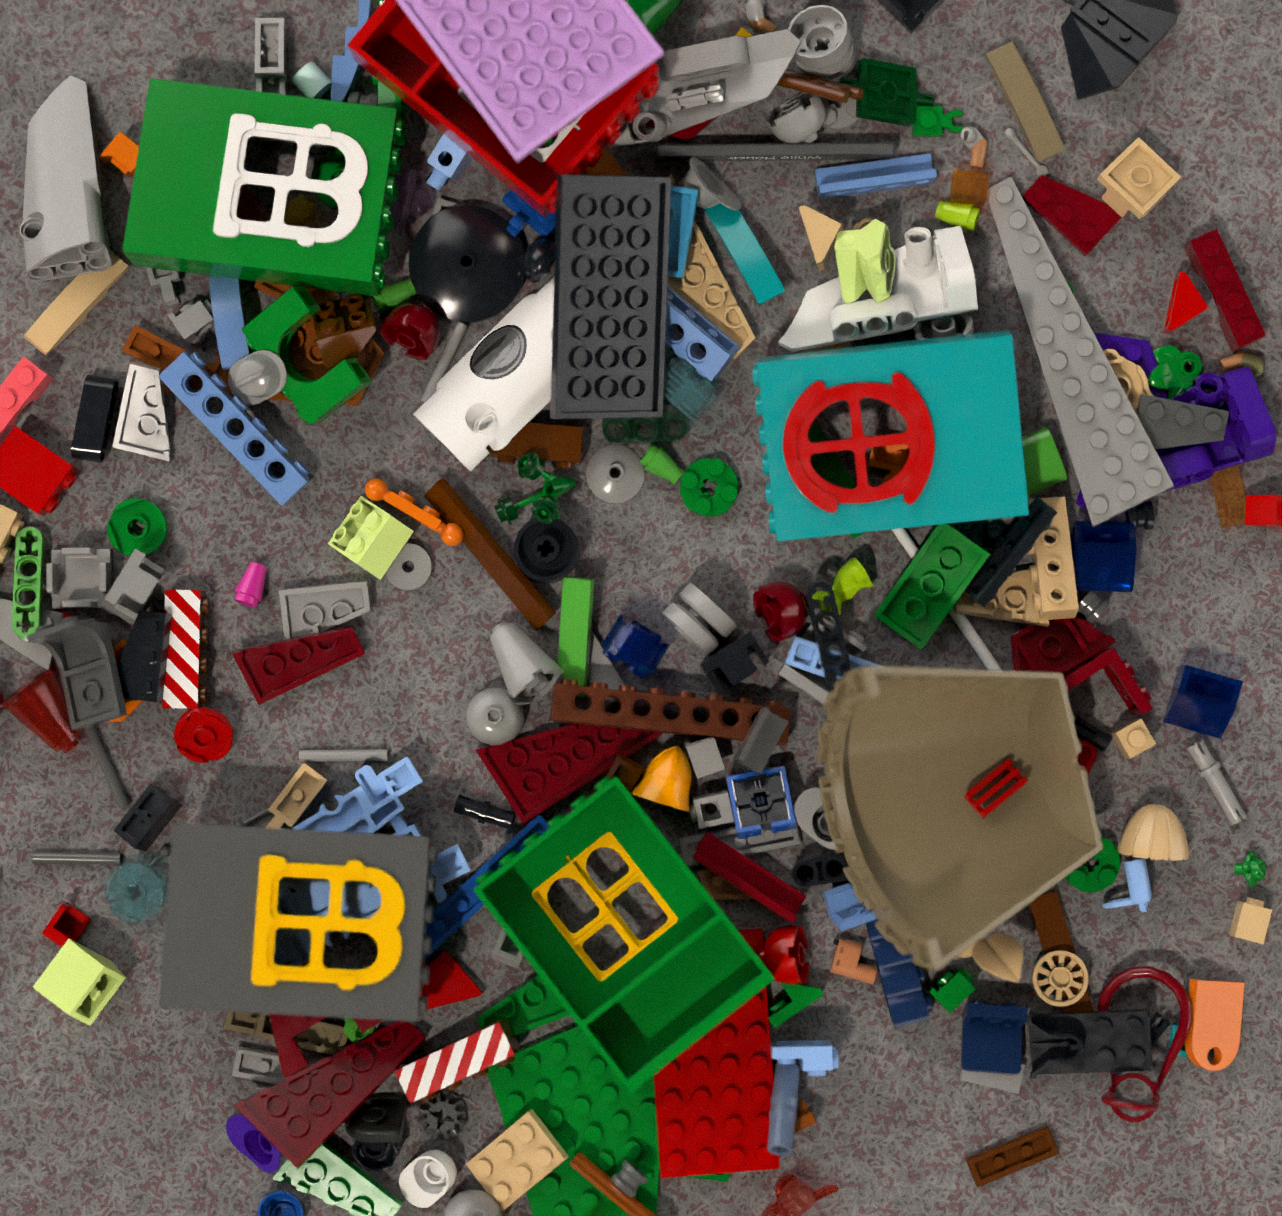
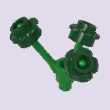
(545, 503)

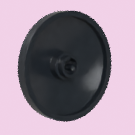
(472, 291)

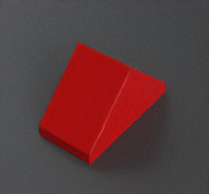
(1184, 303)

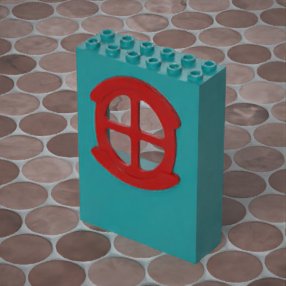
(959, 435)

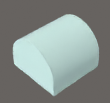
(312, 81)

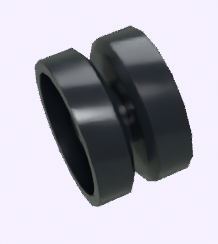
(533, 538)

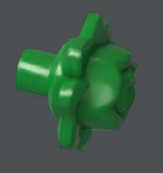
(1252, 869)

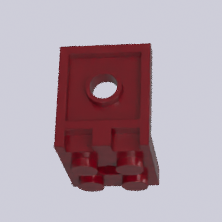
(1120, 675)

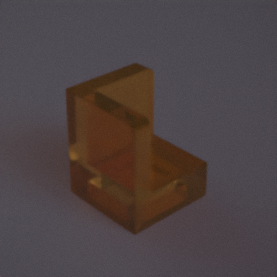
(968, 187)

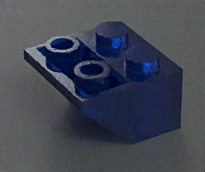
(1104, 556)
(1202, 701)

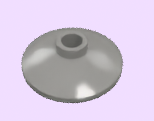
(615, 489)

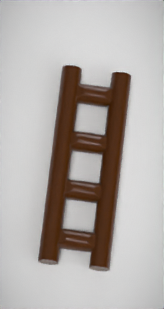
(820, 86)

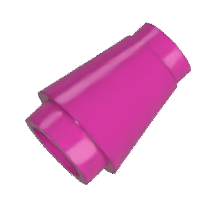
(251, 586)

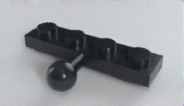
(1009, 550)

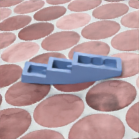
(344, 68)

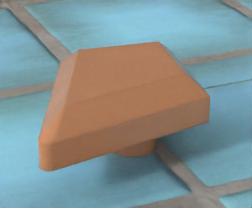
(719, 887)

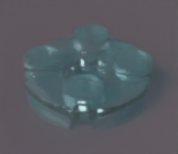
(150, 884)

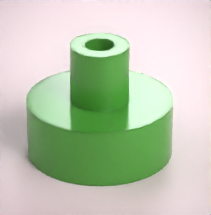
(353, 1032)

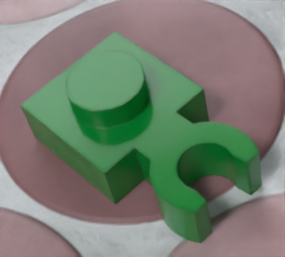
(930, 121)

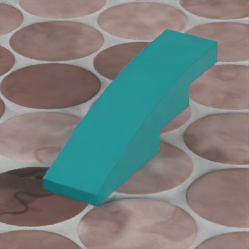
(745, 253)

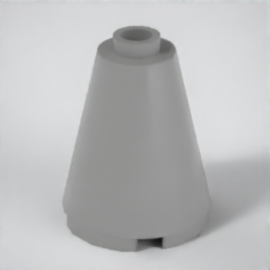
(523, 664)

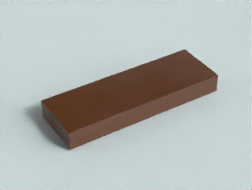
(1012, 1156)

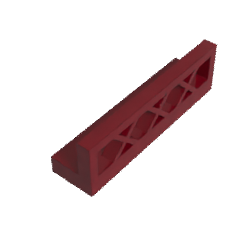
(748, 876)

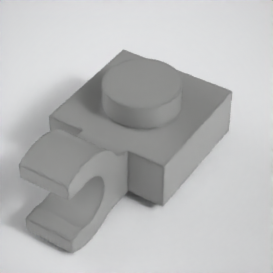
(165, 280)

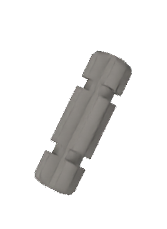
(695, 97)

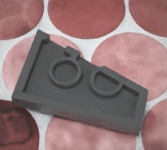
(1180, 423)

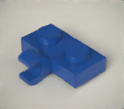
(527, 215)

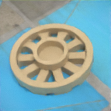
(1060, 978)

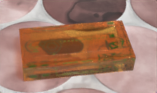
(1229, 496)

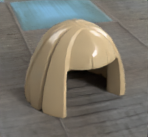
(1154, 833)

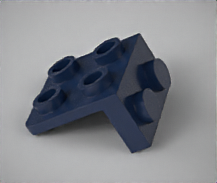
(992, 1037)

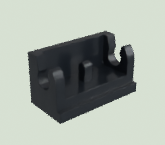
(147, 818)

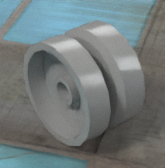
(696, 622)

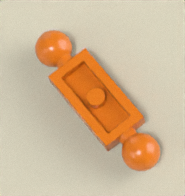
(377, 490)

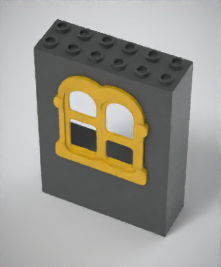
(227, 919)

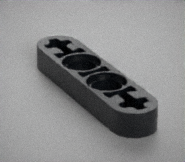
(824, 639)

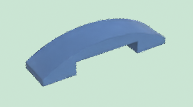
(228, 319)

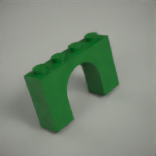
(273, 332)

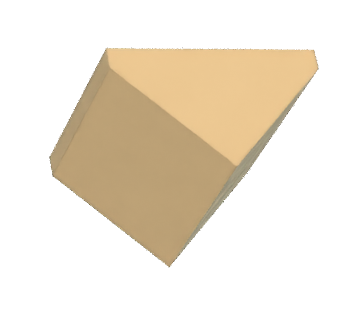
(821, 233)

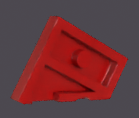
(448, 982)

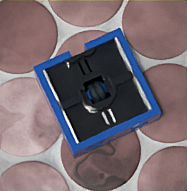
(749, 801)

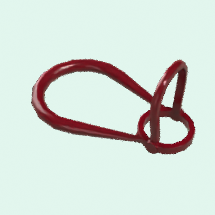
(1177, 1043)

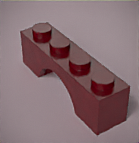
(1234, 307)

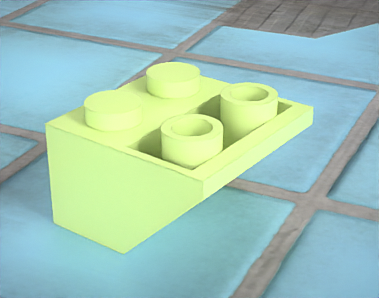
(370, 537)
(79, 981)

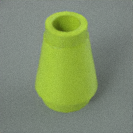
(958, 214)

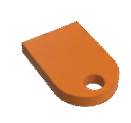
(1215, 1023)

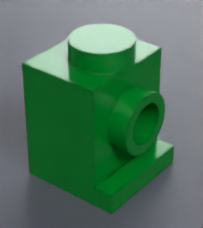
(952, 988)

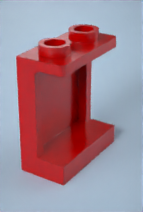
(33, 472)

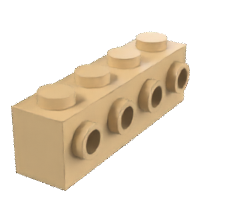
(1054, 567)

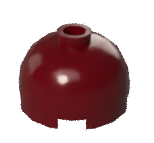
(412, 328)
(782, 609)

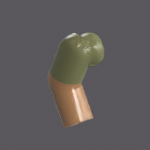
(1241, 360)

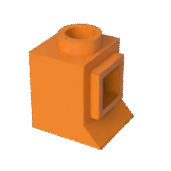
(122, 154)

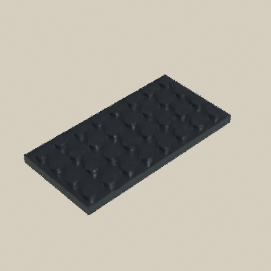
(610, 296)

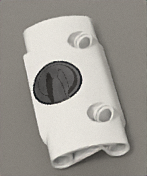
(496, 383)

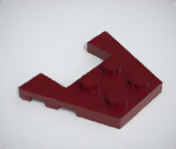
(288, 1026)

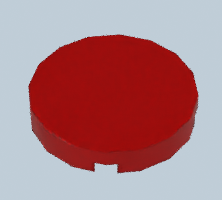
(203, 735)

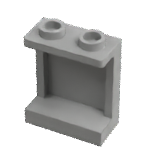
(812, 683)

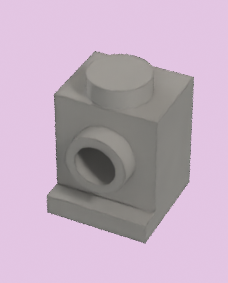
(193, 320)
(720, 816)

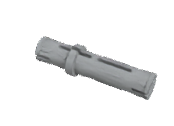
(1213, 776)

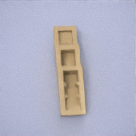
(73, 305)

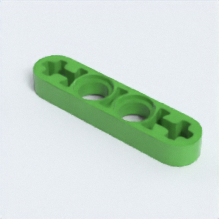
(31, 583)

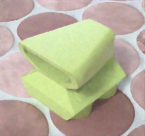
(865, 262)

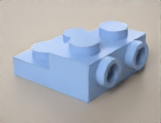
(813, 1055)

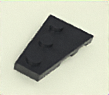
(145, 657)

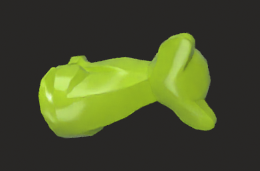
(846, 584)

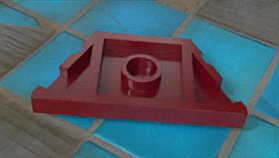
(1057, 647)

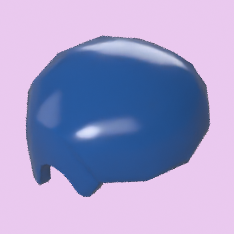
(272, 1202)

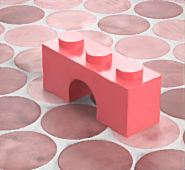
(20, 388)

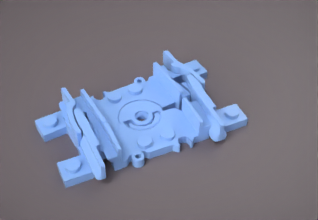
(359, 811)

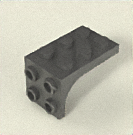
(86, 669)

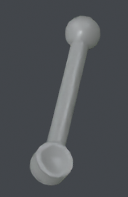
(1010, 133)

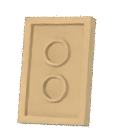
(517, 1160)

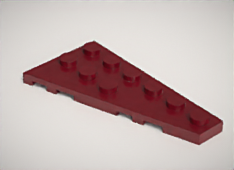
(554, 763)
(321, 1097)

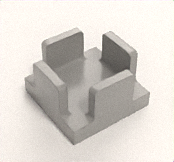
(79, 577)
(132, 587)

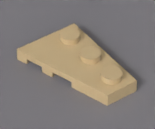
(1010, 604)

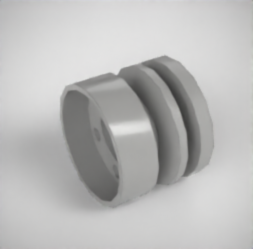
(825, 43)

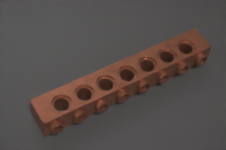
(564, 710)

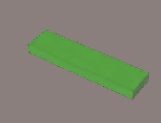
(576, 629)

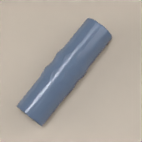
(783, 1109)

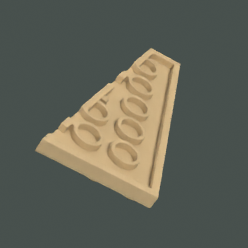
(709, 291)

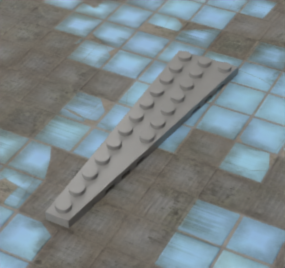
(1099, 425)

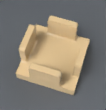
(1137, 180)

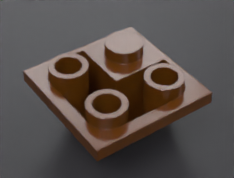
(343, 328)

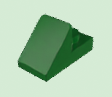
(800, 995)

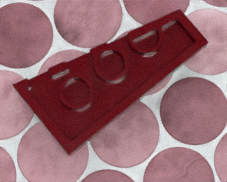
(292, 662)

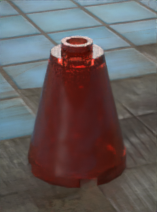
(44, 711)

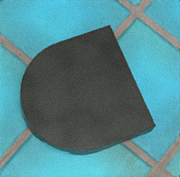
(379, 1119)

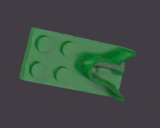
(932, 584)

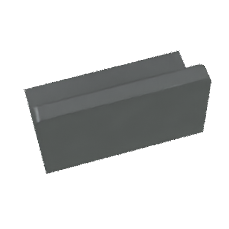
(760, 740)

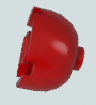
(785, 955)

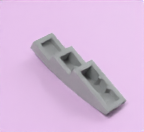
(270, 58)

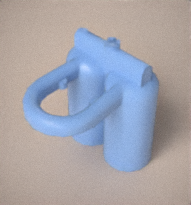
(1138, 885)

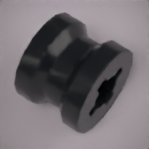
(1141, 516)

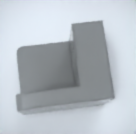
(704, 756)

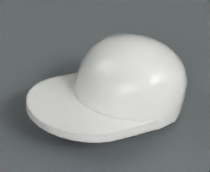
(427, 1178)

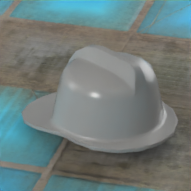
(710, 187)
(257, 377)
(811, 817)

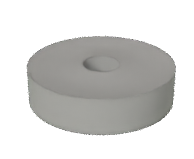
(420, 573)

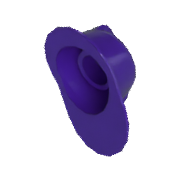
(252, 1143)

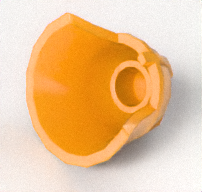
(667, 779)

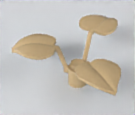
(998, 955)

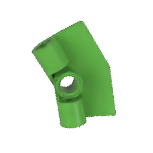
(1041, 461)

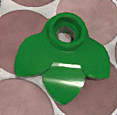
(1170, 371)

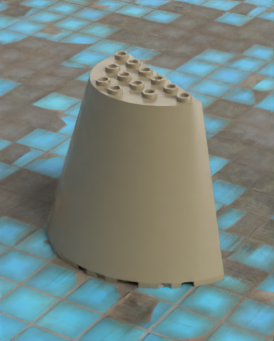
(894, 785)

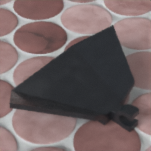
(1111, 39)

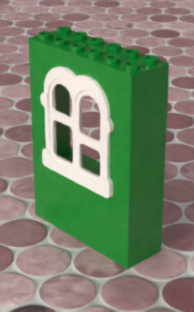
(193, 176)

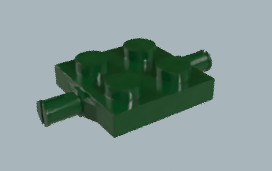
(888, 92)

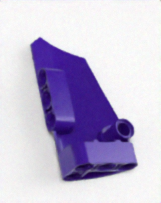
(1247, 433)

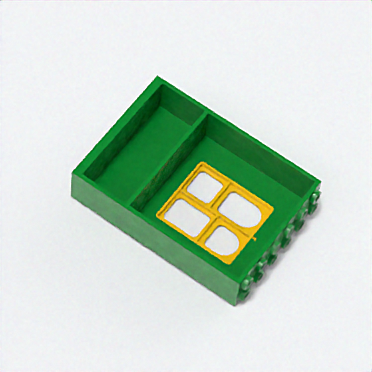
(665, 986)

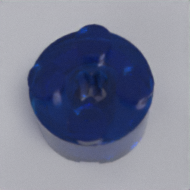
(635, 646)

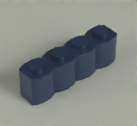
(899, 981)

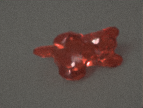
(795, 1197)

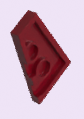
(1071, 213)

